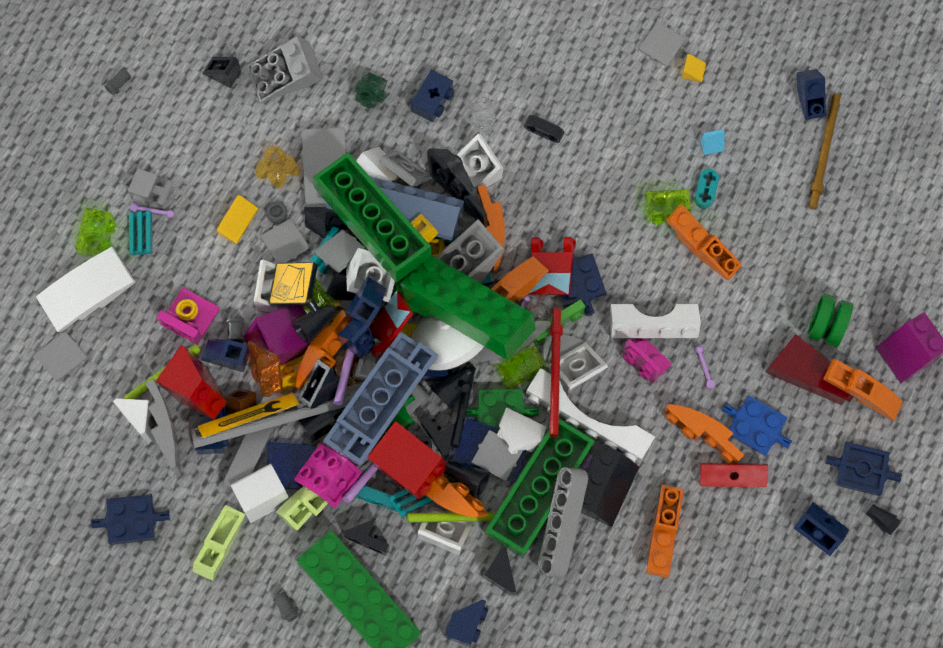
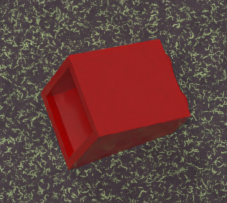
(192, 383)
(407, 461)

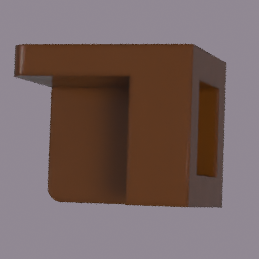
(240, 400)

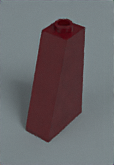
(806, 369)

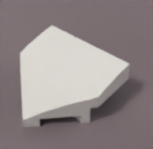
(520, 431)

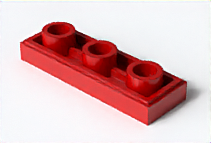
(747, 475)

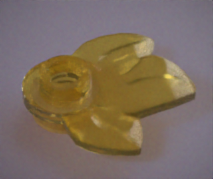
(276, 170)

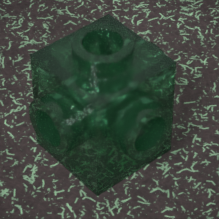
(371, 90)

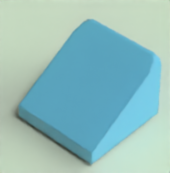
(713, 141)

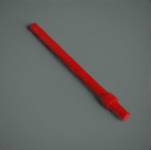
(556, 332)

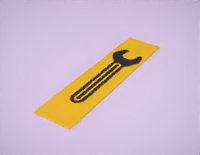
(248, 415)

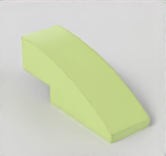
(301, 507)
(218, 543)

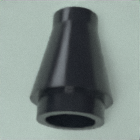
(883, 519)

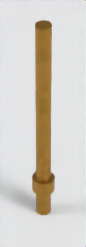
(817, 186)

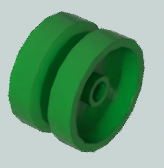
(830, 319)

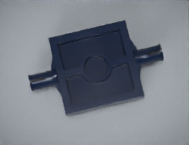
(585, 283)
(863, 468)
(130, 519)

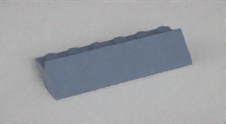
(436, 208)
(380, 398)

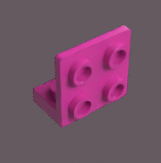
(194, 329)
(646, 358)
(328, 475)

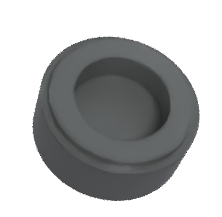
(276, 212)

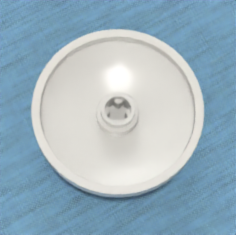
(449, 344)

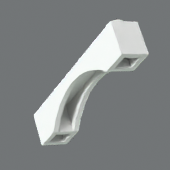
(628, 440)

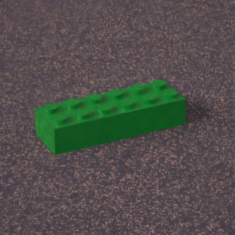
(372, 217)
(468, 307)
(531, 497)
(357, 595)

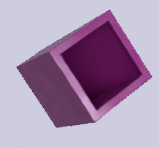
(277, 334)
(912, 347)

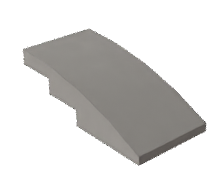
(319, 150)
(165, 432)

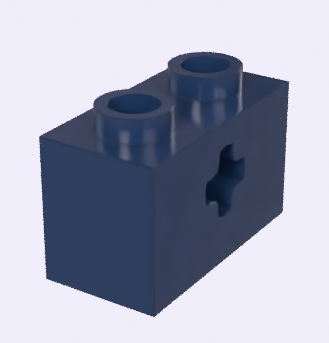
(433, 85)
(821, 529)

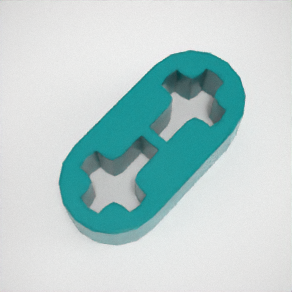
(711, 189)

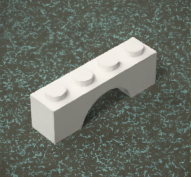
(630, 323)

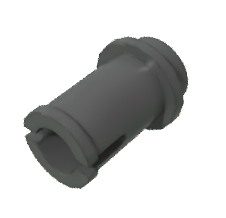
(117, 81)
(286, 607)

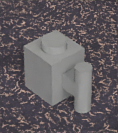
(146, 187)

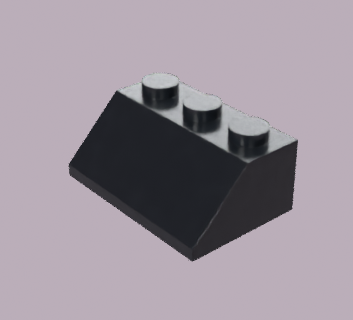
(608, 484)

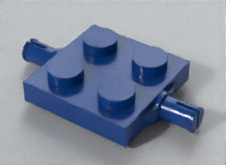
(757, 425)

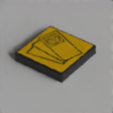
(293, 283)

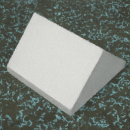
(369, 162)
(480, 162)
(364, 265)
(264, 287)
(579, 366)
(138, 415)
(260, 493)
(445, 535)

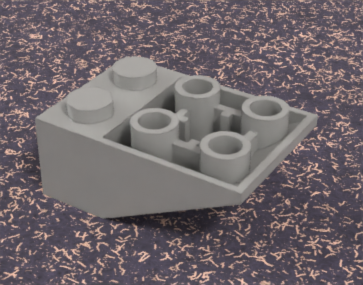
(285, 70)

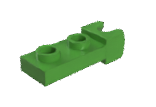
(571, 313)

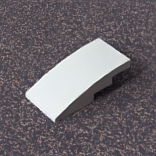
(85, 289)

